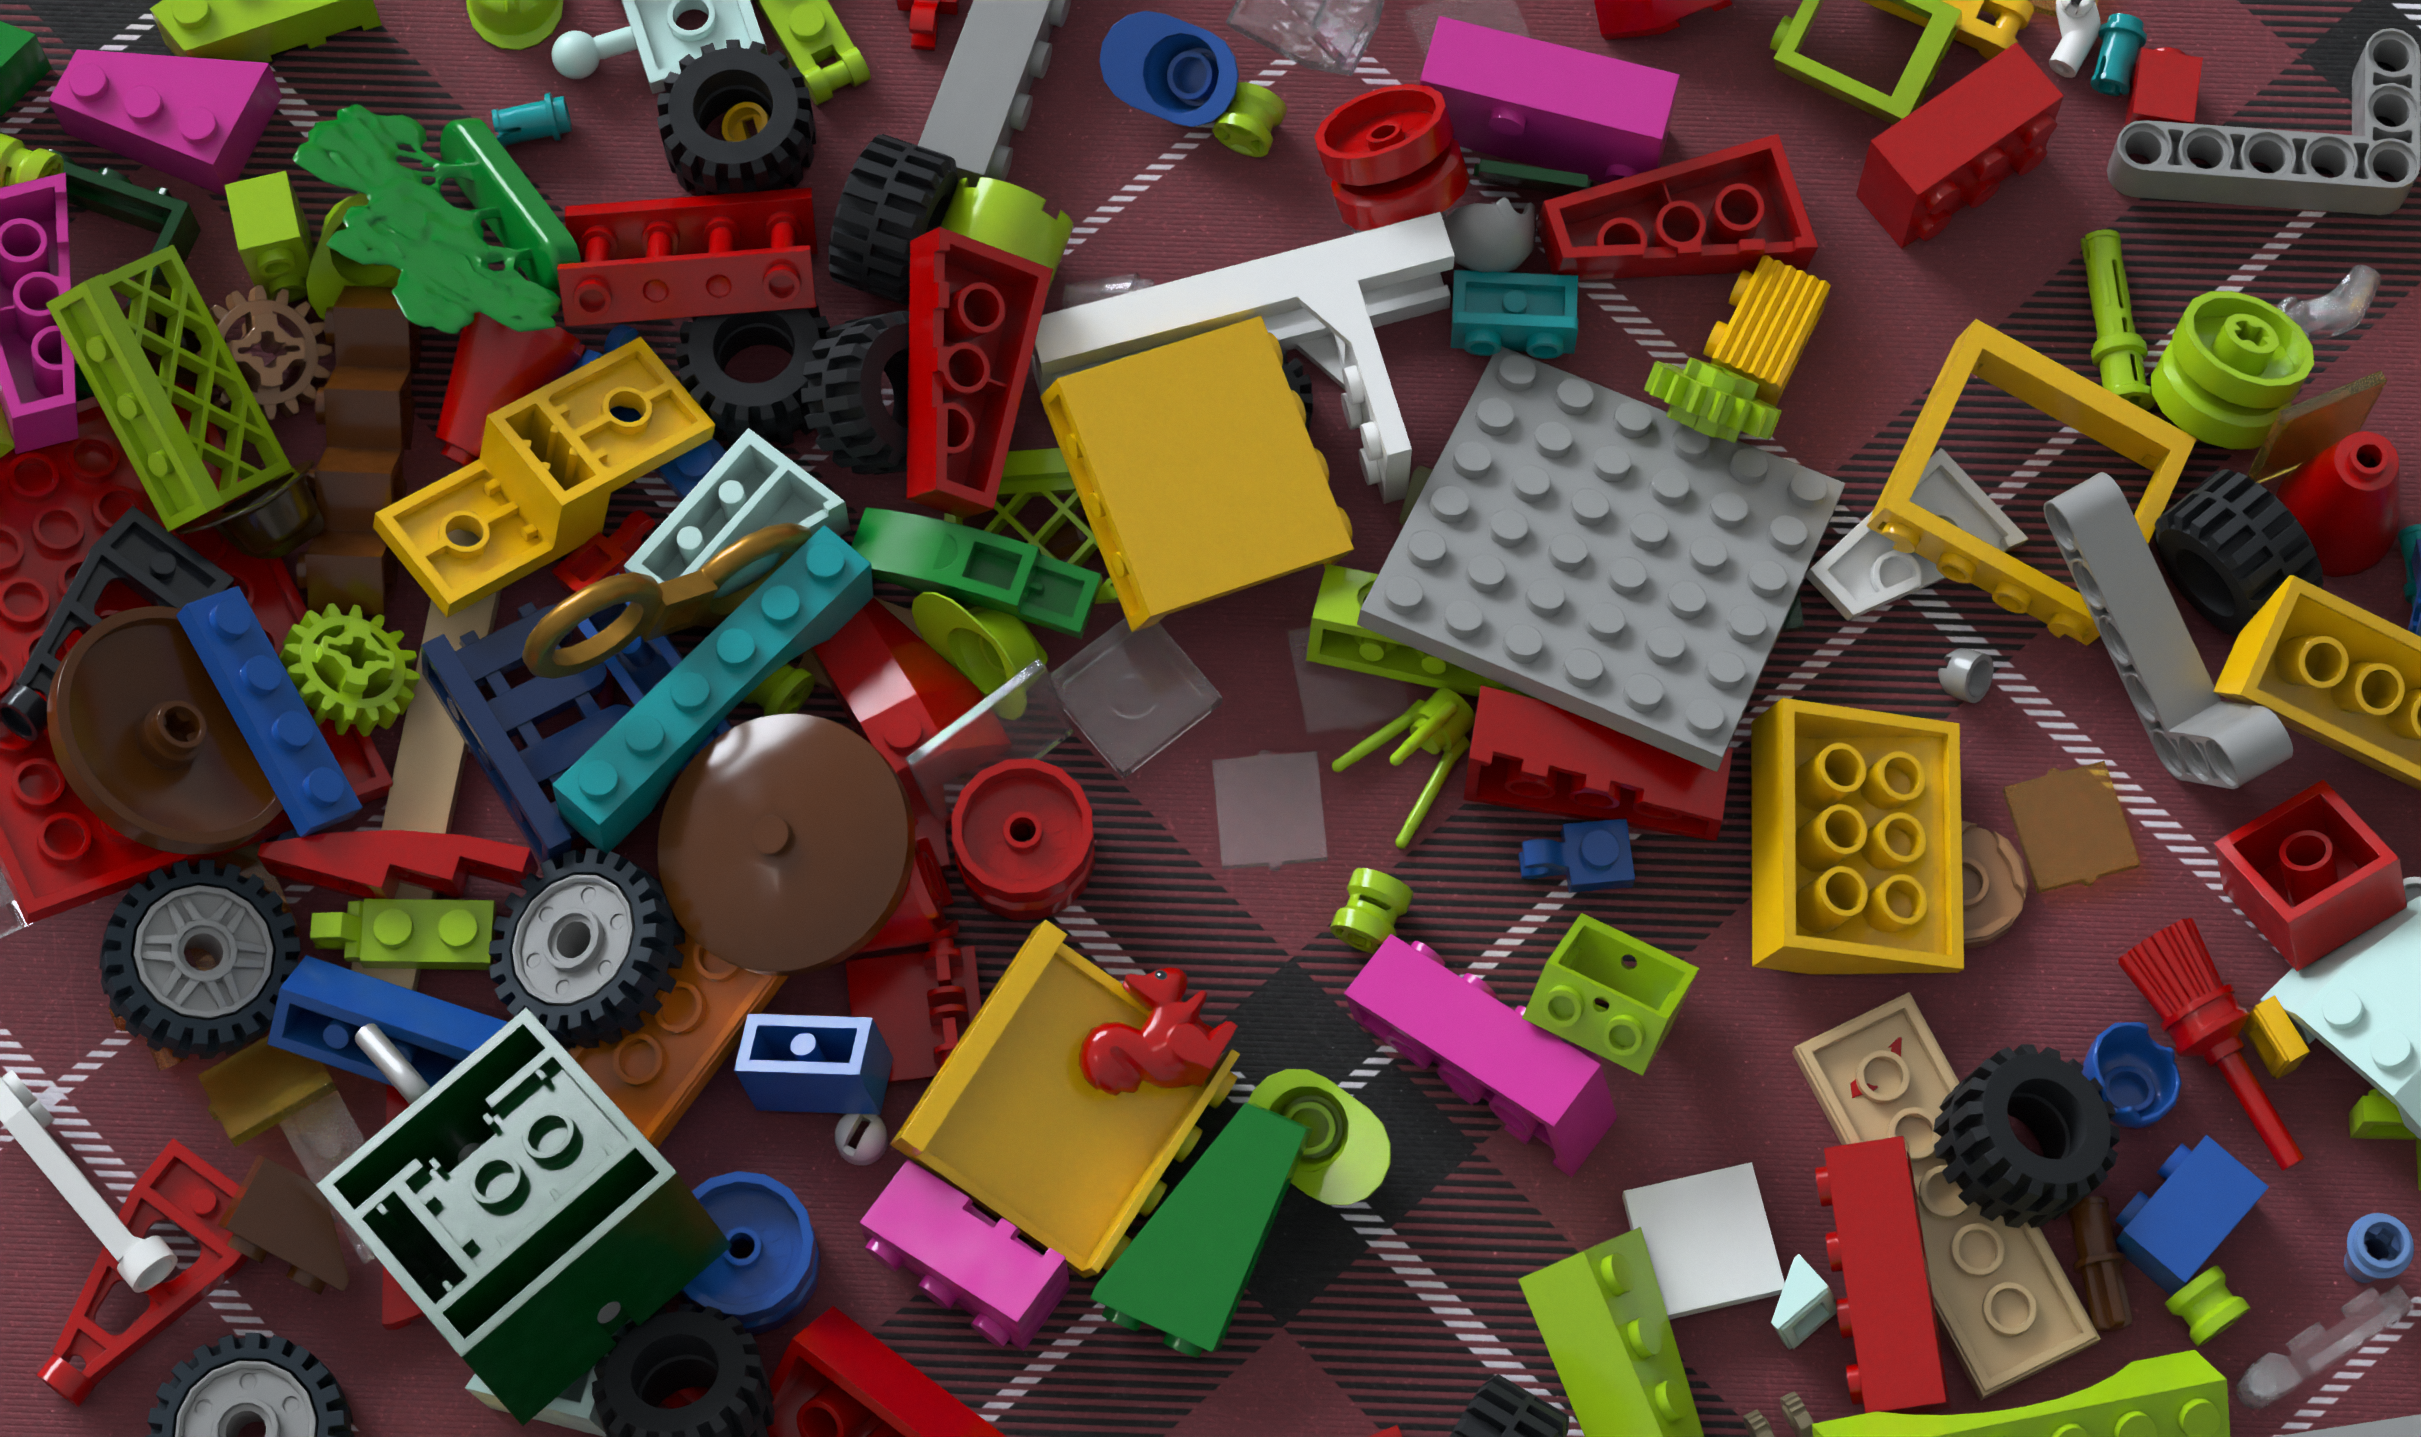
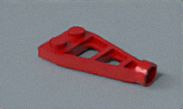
(194, 1199)

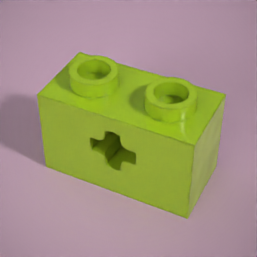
(271, 233)

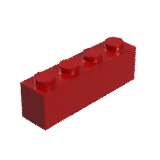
(1885, 1277)

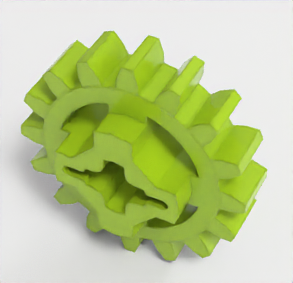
(1712, 400)
(349, 669)

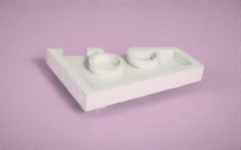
(1866, 570)

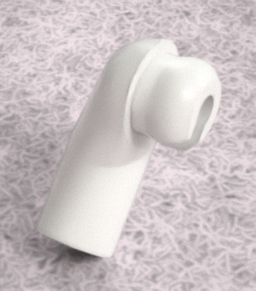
(2079, 29)

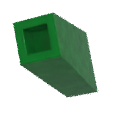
(1207, 1236)

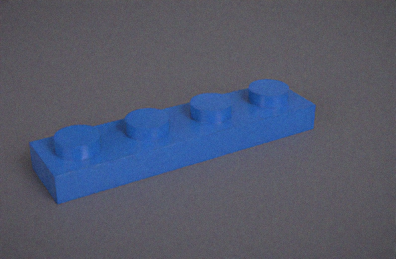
(269, 711)

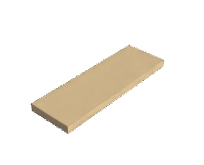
(1991, 1283)

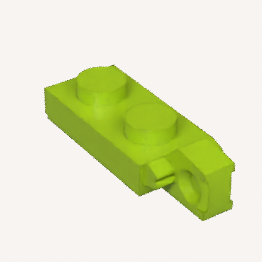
(410, 933)

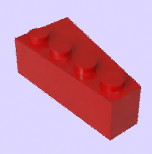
(967, 367)

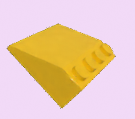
(1855, 841)

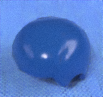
(2134, 1074)

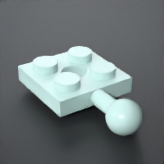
(658, 37)

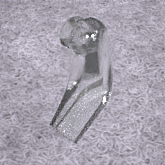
(2339, 309)

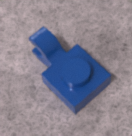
(1589, 854)

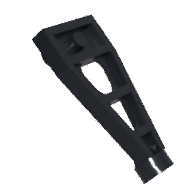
(141, 558)

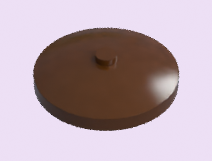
(154, 739)
(786, 844)

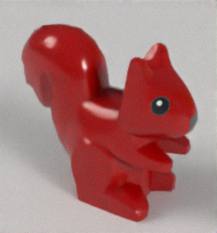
(1167, 1051)

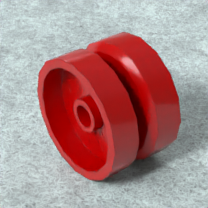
(1392, 156)
(1015, 803)

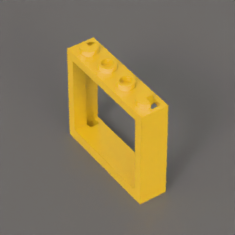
(2060, 395)

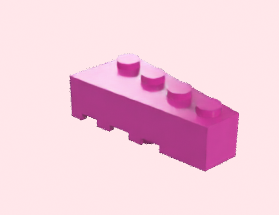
(34, 357)
(1485, 1049)

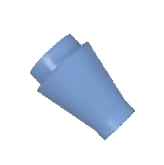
(2386, 1240)

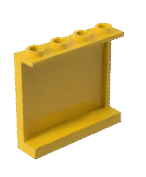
(1196, 470)
(1028, 1131)

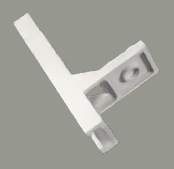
(1310, 299)

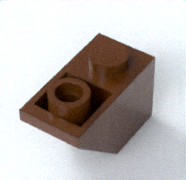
(289, 1219)

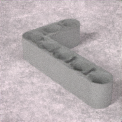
(2292, 153)
(2152, 648)

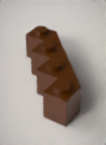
(361, 472)

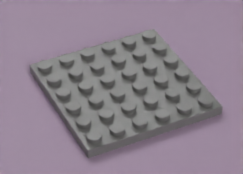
(1603, 557)

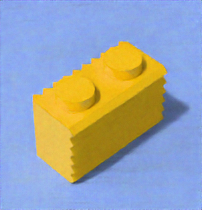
(1769, 325)

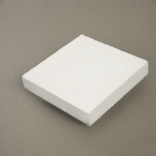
(1707, 1240)

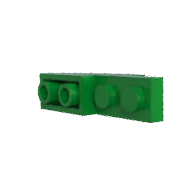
(977, 569)

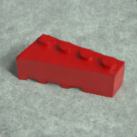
(1683, 219)
(1572, 767)

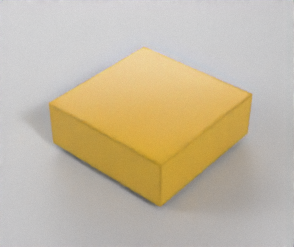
(2275, 1038)

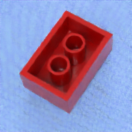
(1960, 147)

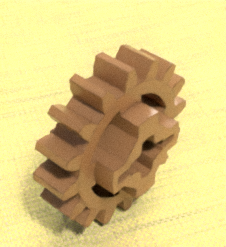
(262, 328)

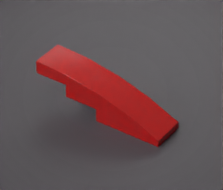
(377, 861)

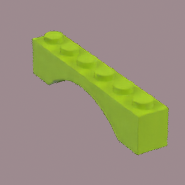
(2146, 1398)

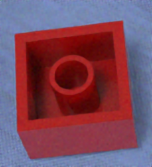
(2310, 875)

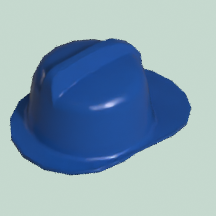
(1169, 68)

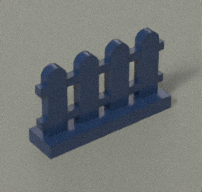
(516, 711)

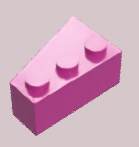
(169, 111)
(964, 1256)

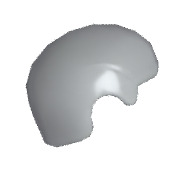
(1491, 235)

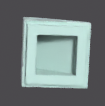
(1803, 1304)

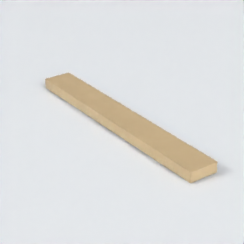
(431, 753)

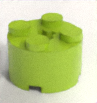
(1009, 220)

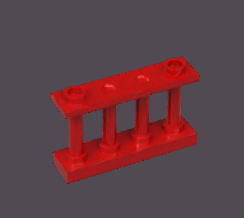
(690, 257)

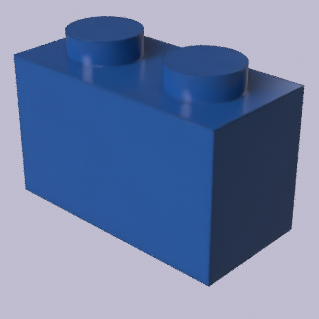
(814, 1064)
(2188, 1215)

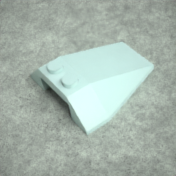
(2367, 1007)

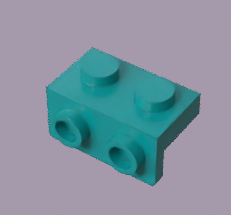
(1514, 312)

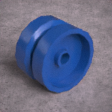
(784, 1259)

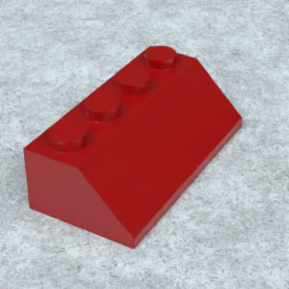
(853, 1385)

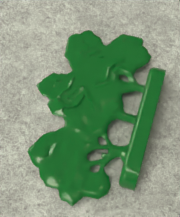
(429, 239)

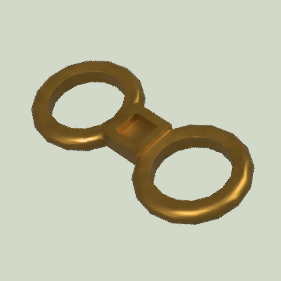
(653, 606)

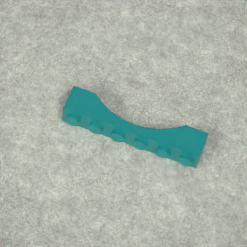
(642, 753)

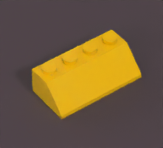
(2333, 677)

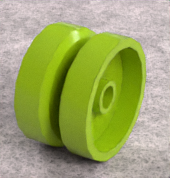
(2231, 369)

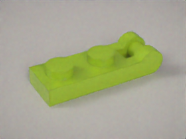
(812, 34)

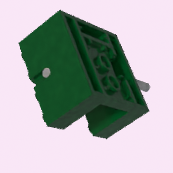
(521, 1211)

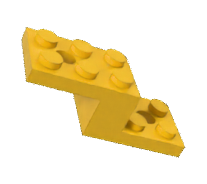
(543, 476)

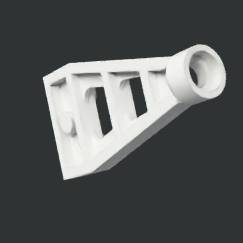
(141, 1261)

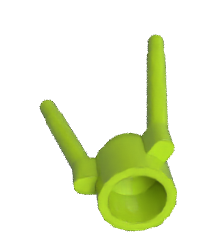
(1435, 727)

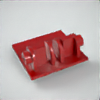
(917, 1003)

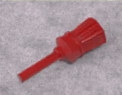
(2205, 1021)

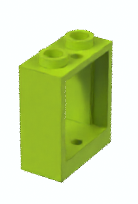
(1914, 82)
(1640, 998)

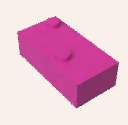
(1550, 102)

